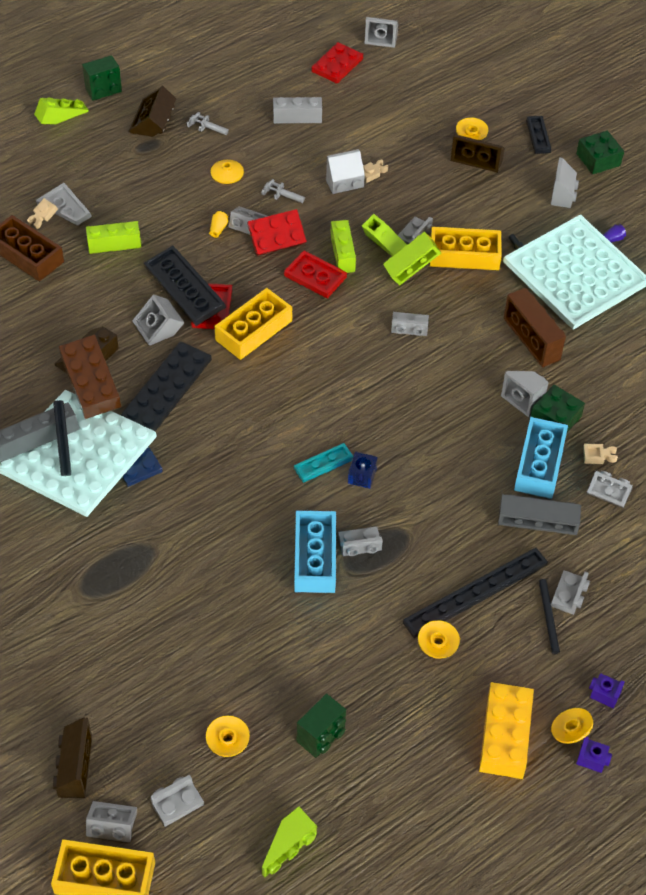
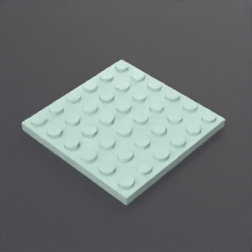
(576, 271)
(98, 459)

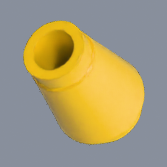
(218, 223)

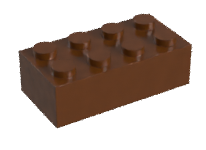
(29, 249)
(534, 327)
(90, 376)

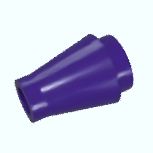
(615, 233)

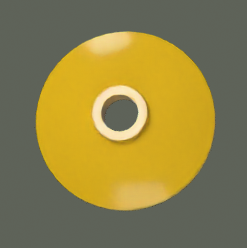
(472, 128)
(227, 171)
(441, 632)
(572, 725)
(227, 727)

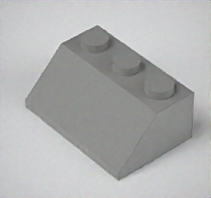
(297, 110)

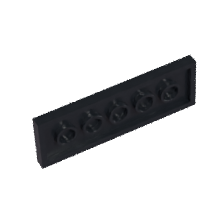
(184, 285)
(167, 386)

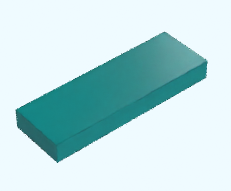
(323, 462)

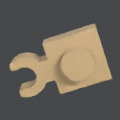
(373, 171)
(43, 211)
(596, 454)

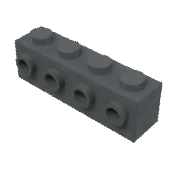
(539, 514)

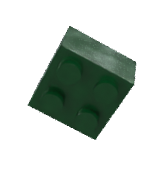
(102, 77)
(600, 152)
(558, 407)
(321, 726)

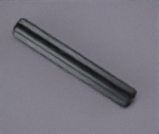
(62, 438)

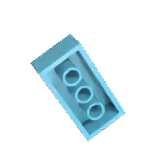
(541, 458)
(315, 551)

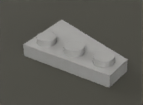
(67, 203)

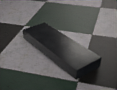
(538, 134)

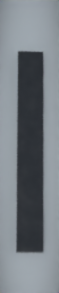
(476, 591)

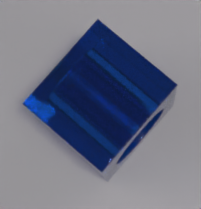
(362, 470)

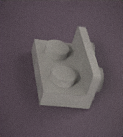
(240, 217)
(415, 228)
(410, 323)
(609, 488)
(360, 541)
(569, 592)
(176, 800)
(110, 821)

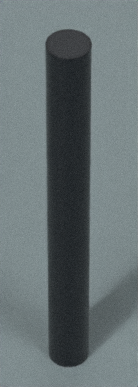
(549, 616)

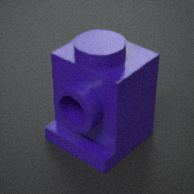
(606, 690)
(594, 755)

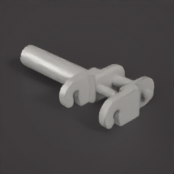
(206, 124)
(281, 191)

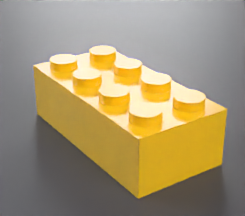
(467, 248)
(253, 323)
(506, 730)
(101, 870)

